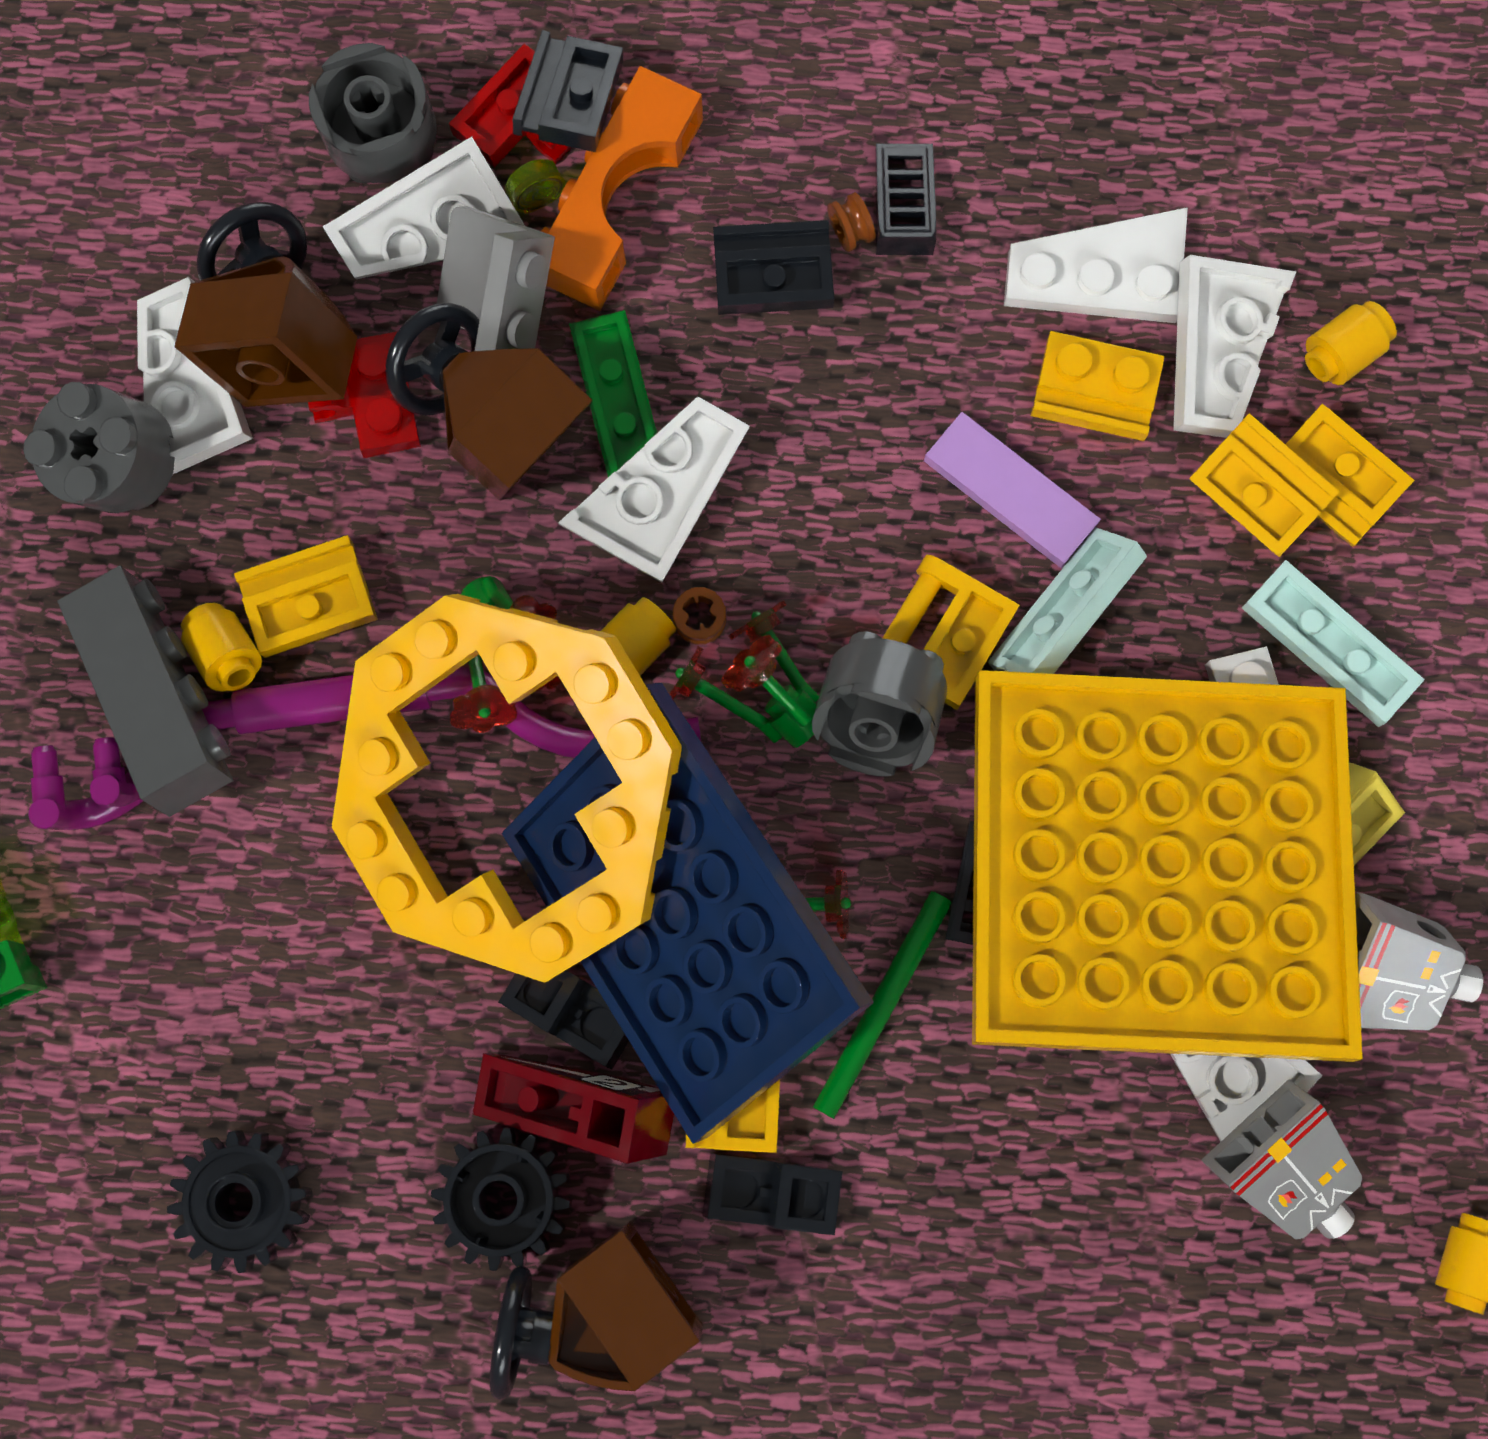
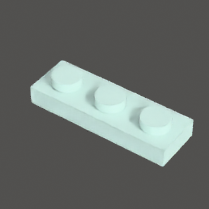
(1070, 604)
(1333, 643)

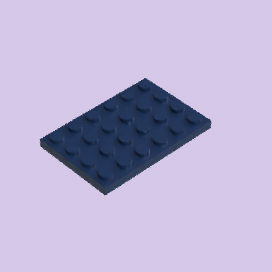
(733, 964)

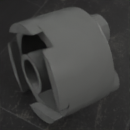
(373, 113)
(101, 449)
(880, 705)

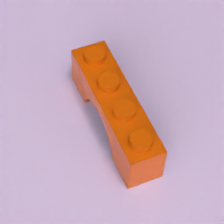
(648, 129)

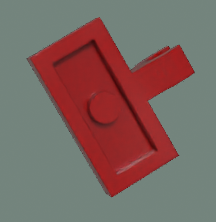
(491, 113)
(379, 419)

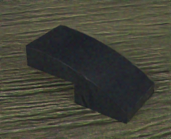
(570, 1012)
(772, 1194)

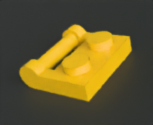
(965, 631)

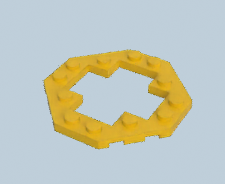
(622, 825)

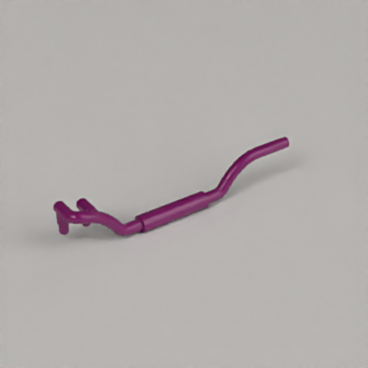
(258, 711)

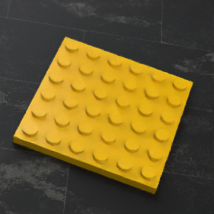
(1163, 867)

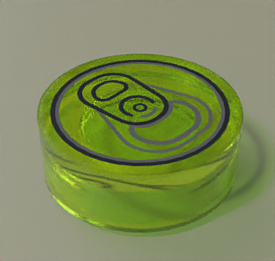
(534, 185)

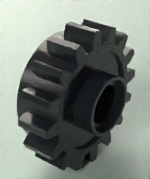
(207, 1205)
(467, 1205)

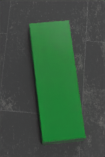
(615, 386)

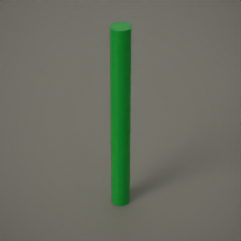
(884, 1003)

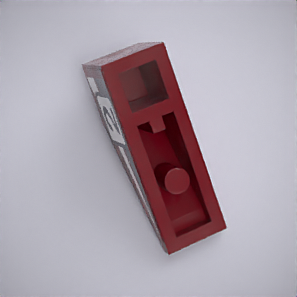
(575, 1107)

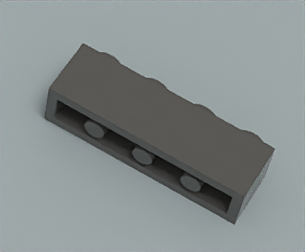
(146, 691)

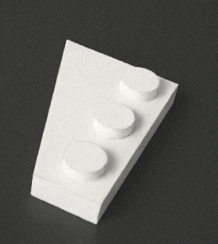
(411, 218)
(1103, 269)
(1221, 335)
(199, 410)
(661, 491)
(1236, 1086)

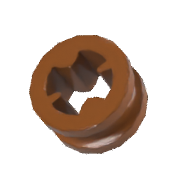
(851, 222)
(682, 620)

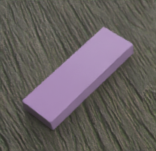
(1011, 490)

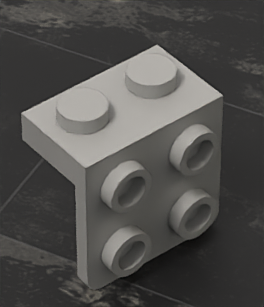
(498, 275)

